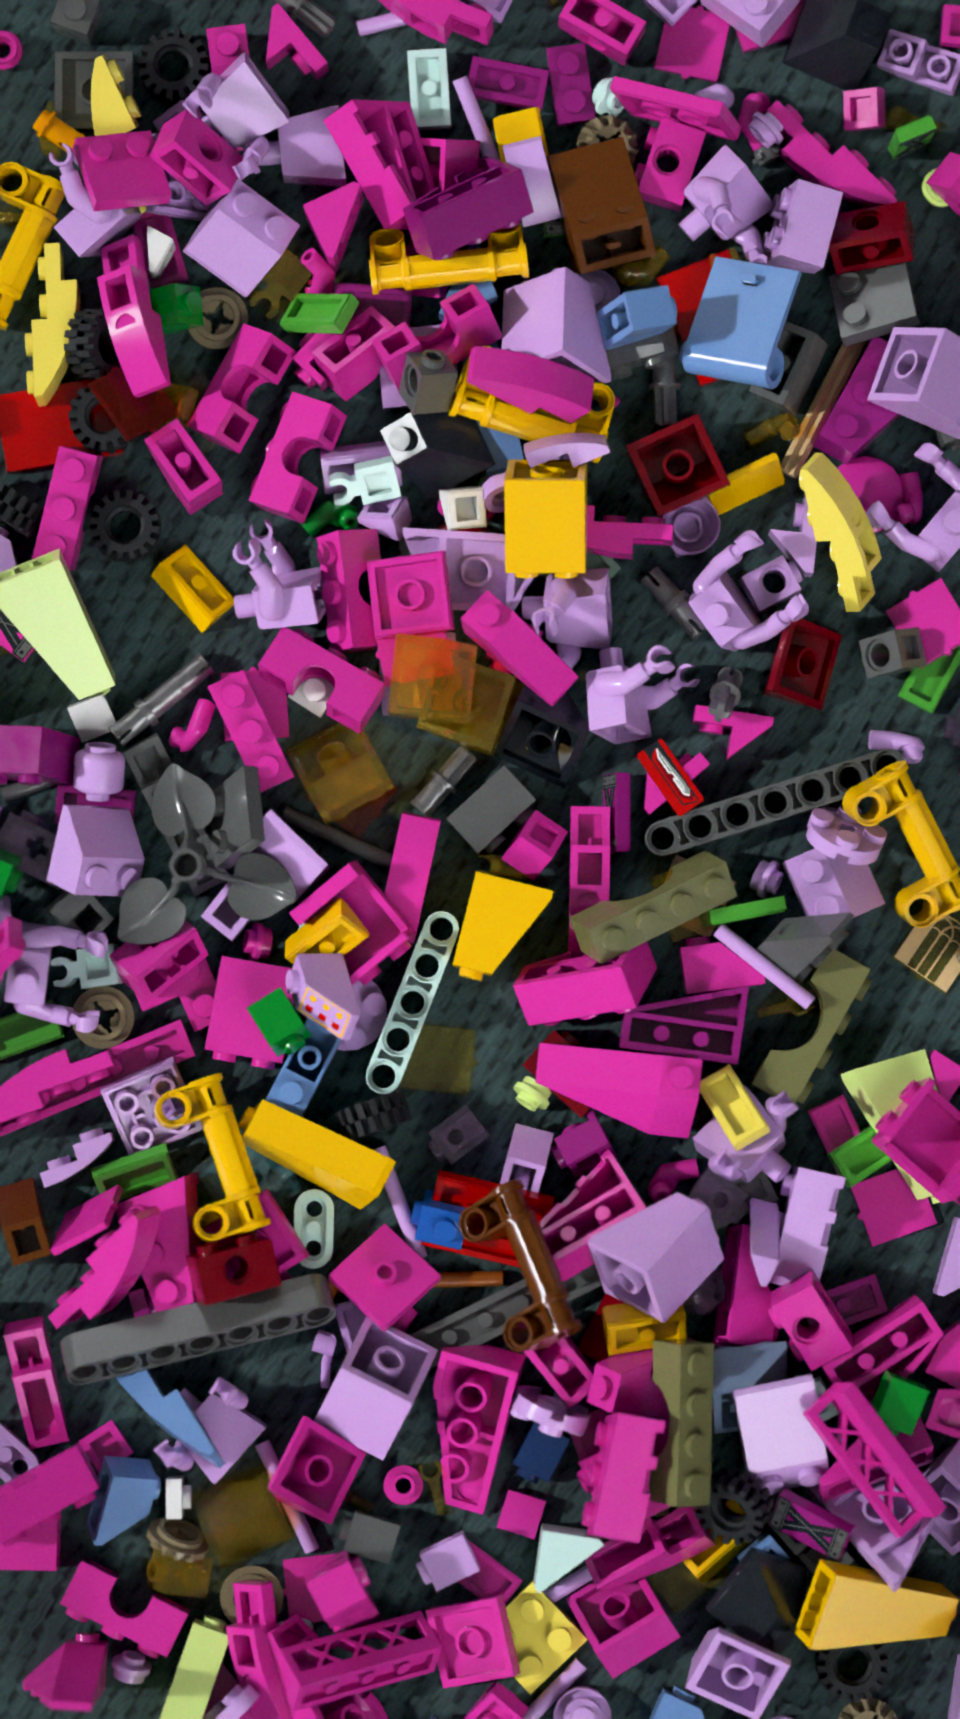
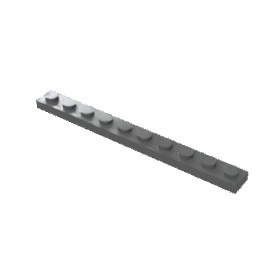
(488, 1316)

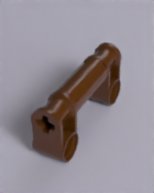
(507, 1214)

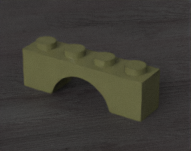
(622, 925)
(836, 984)
(686, 1378)

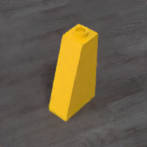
(316, 1153)
(858, 1608)

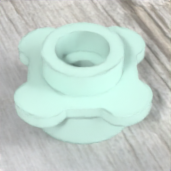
(605, 100)

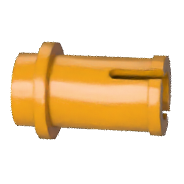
(55, 129)

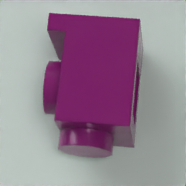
(582, 1145)

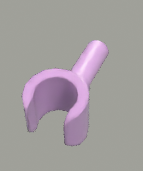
(325, 1344)

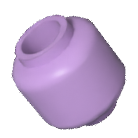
(99, 771)

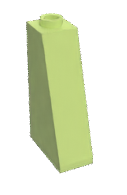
(54, 620)
(878, 1090)
(197, 1670)

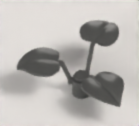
(150, 910)

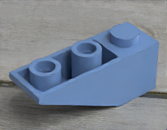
(304, 1070)

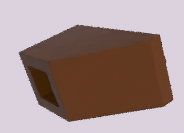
(24, 1222)

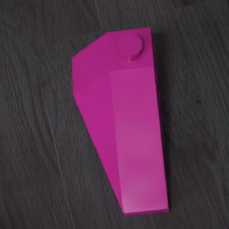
(72, 1674)

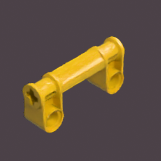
(40, 199)
(393, 269)
(509, 419)
(895, 795)
(228, 1155)

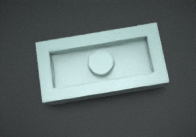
(429, 88)

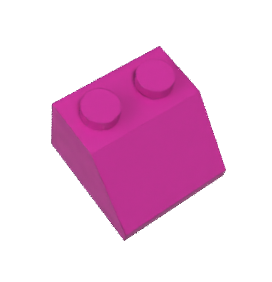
(623, 1623)

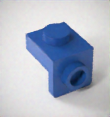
(437, 1222)

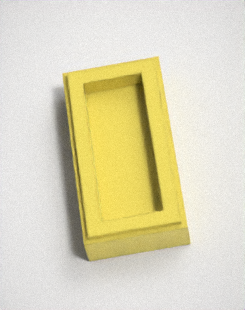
(733, 1108)

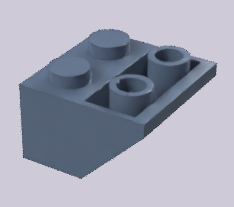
(743, 1368)

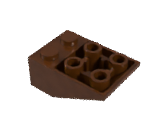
(600, 206)

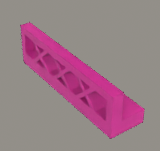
(886, 1451)
(371, 1669)

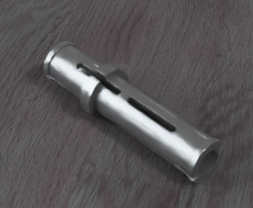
(162, 699)

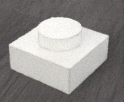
(313, 695)
(177, 1497)

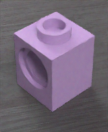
(762, 599)
(447, 1561)

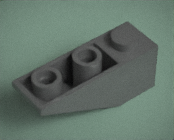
(804, 941)

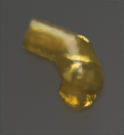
(641, 272)
(782, 424)

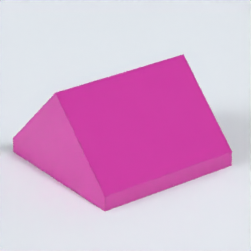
(333, 220)
(316, 1471)

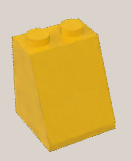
(545, 518)
(495, 922)

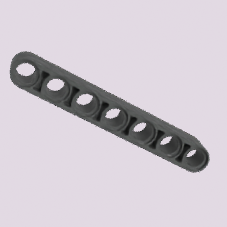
(753, 803)
(196, 1330)

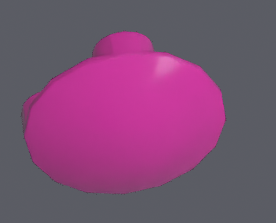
(874, 481)

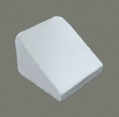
(159, 251)
(463, 507)
(92, 717)

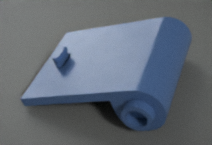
(741, 323)

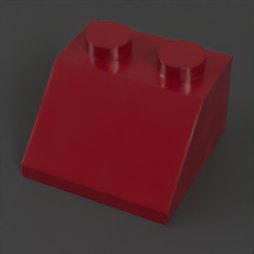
(677, 465)

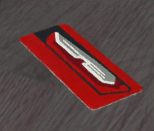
(670, 777)

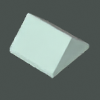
(560, 1551)

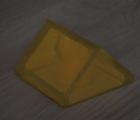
(241, 1516)

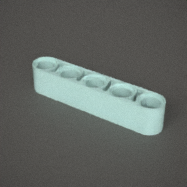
(412, 983)

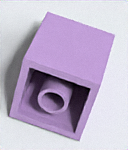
(556, 322)
(921, 377)
(658, 1255)
(376, 1387)

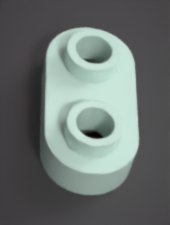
(315, 1228)

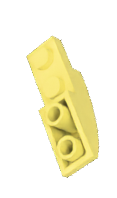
(109, 106)
(47, 335)
(841, 519)

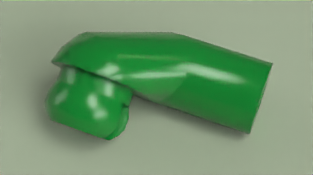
(331, 514)

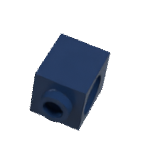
(539, 1454)

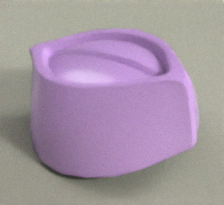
(694, 527)

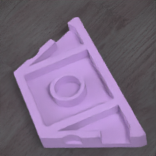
(473, 564)
(872, 1538)

